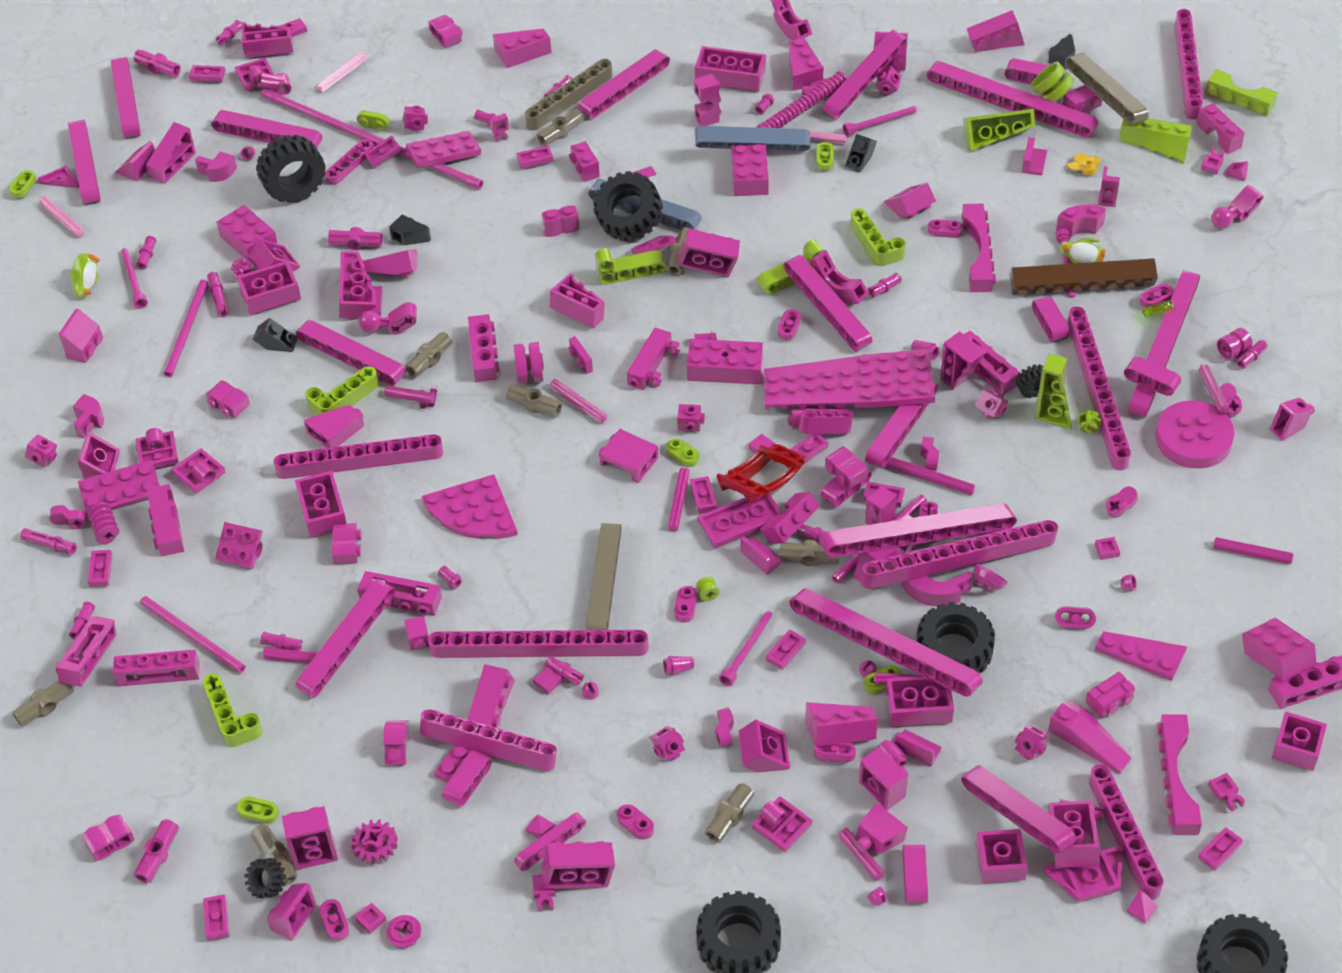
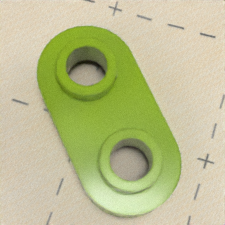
(373, 120)
(824, 156)
(22, 184)
(680, 452)
(875, 689)
(259, 810)

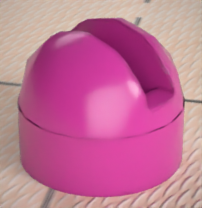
(245, 153)
(1128, 582)
(871, 669)
(586, 691)
(877, 896)

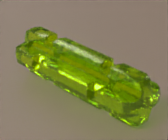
(1158, 308)

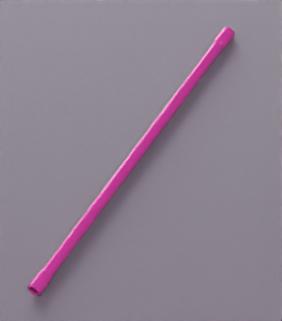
(275, 97)

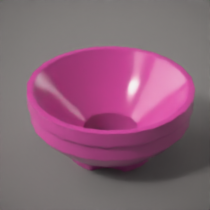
(988, 578)

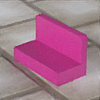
(1033, 159)
(1108, 189)
(759, 554)
(917, 747)

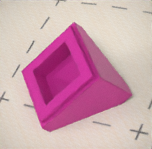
(1238, 170)
(539, 826)
(1142, 906)

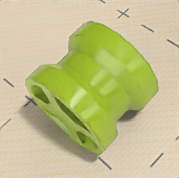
(707, 588)

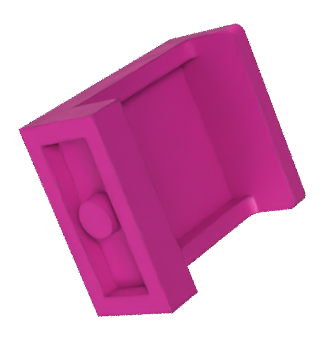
(629, 454)

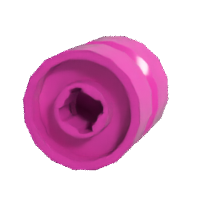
(1234, 343)

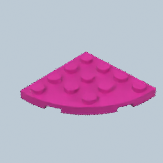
(472, 509)

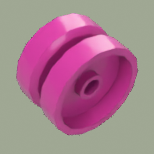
(528, 362)

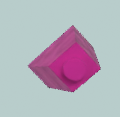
(335, 425)

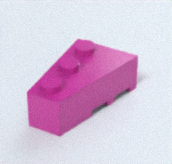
(996, 33)
(521, 46)
(803, 64)
(171, 153)
(165, 520)
(491, 695)
(840, 723)

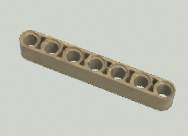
(1107, 88)
(568, 94)
(604, 577)

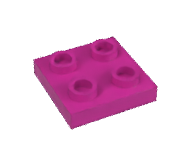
(249, 73)
(157, 447)
(198, 470)
(239, 545)
(781, 823)

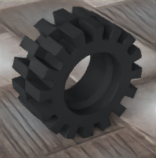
(1029, 380)
(255, 878)

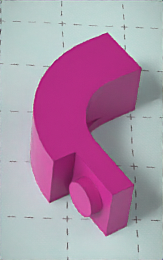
(788, 22)
(848, 290)
(937, 592)

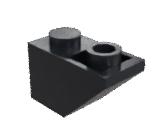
(1062, 51)
(860, 152)
(408, 231)
(274, 336)

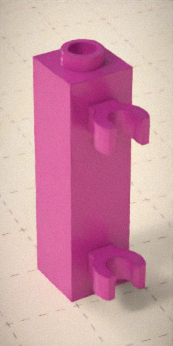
(649, 358)

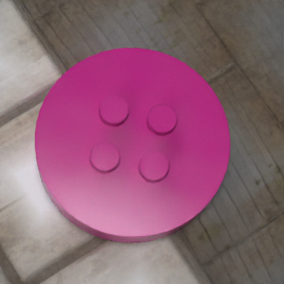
(1194, 434)

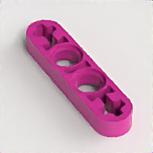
(336, 174)
(559, 833)

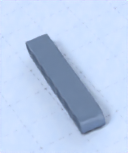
(774, 138)
(672, 214)

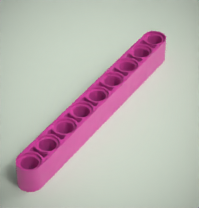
(1188, 64)
(358, 456)

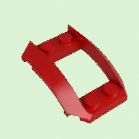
(739, 477)

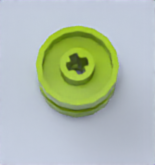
(1052, 82)

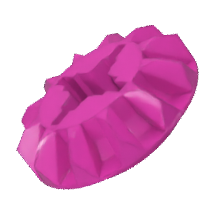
(399, 924)

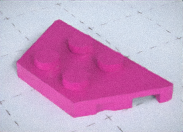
(1090, 881)

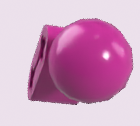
(1240, 207)
(397, 321)

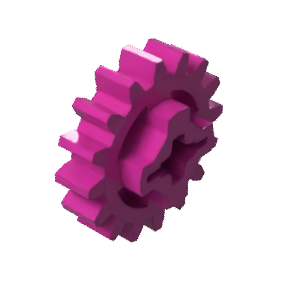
(371, 841)

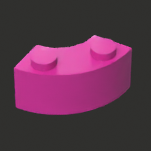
(1081, 219)

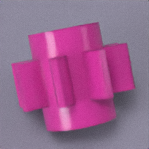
(241, 267)

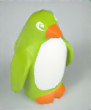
(1082, 251)
(84, 274)

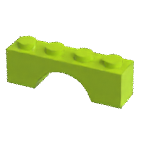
(1256, 100)

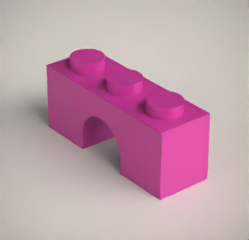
(707, 92)
(1229, 134)
(781, 527)

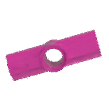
(157, 63)
(355, 238)
(152, 860)

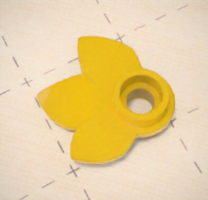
(1084, 163)

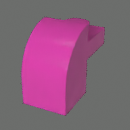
(217, 169)
(88, 415)
(394, 740)

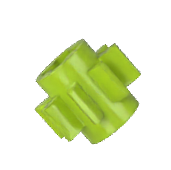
(1089, 421)

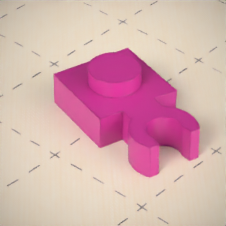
(499, 125)
(1213, 162)
(1226, 789)
(543, 894)

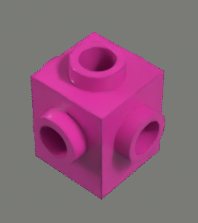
(888, 81)
(414, 118)
(992, 404)
(690, 417)
(41, 450)
(1031, 742)
(667, 743)

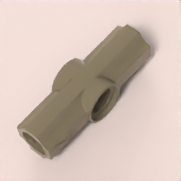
(560, 127)
(672, 266)
(428, 354)
(534, 400)
(807, 553)
(42, 702)
(729, 813)
(272, 848)

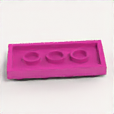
(443, 149)
(119, 486)
(737, 520)

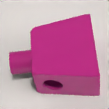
(1291, 418)
(879, 831)

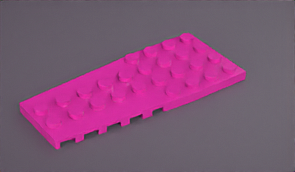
(857, 380)

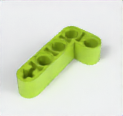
(880, 250)
(628, 267)
(777, 278)
(345, 394)
(237, 725)

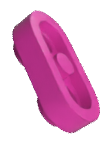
(945, 228)
(1156, 295)
(789, 324)
(685, 602)
(1075, 617)
(838, 753)
(634, 820)
(334, 921)

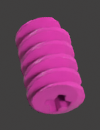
(102, 522)

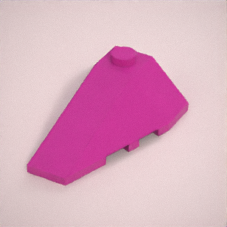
(396, 263)
(355, 286)
(1084, 732)

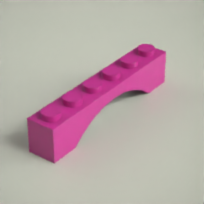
(974, 222)
(1184, 811)

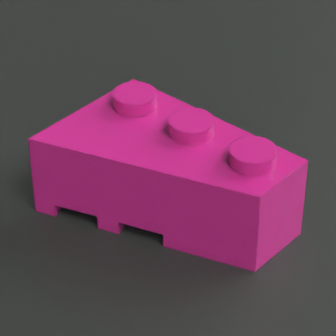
(266, 40)
(577, 302)
(959, 359)

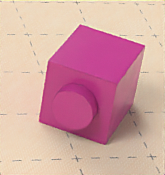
(417, 632)

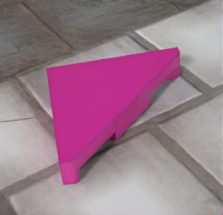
(59, 177)

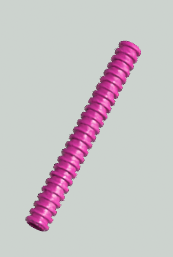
(805, 102)

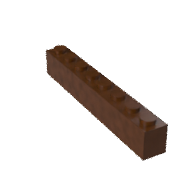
(1083, 276)

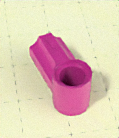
(276, 82)

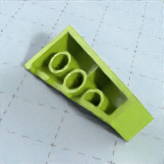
(990, 128)
(1158, 136)
(1052, 398)

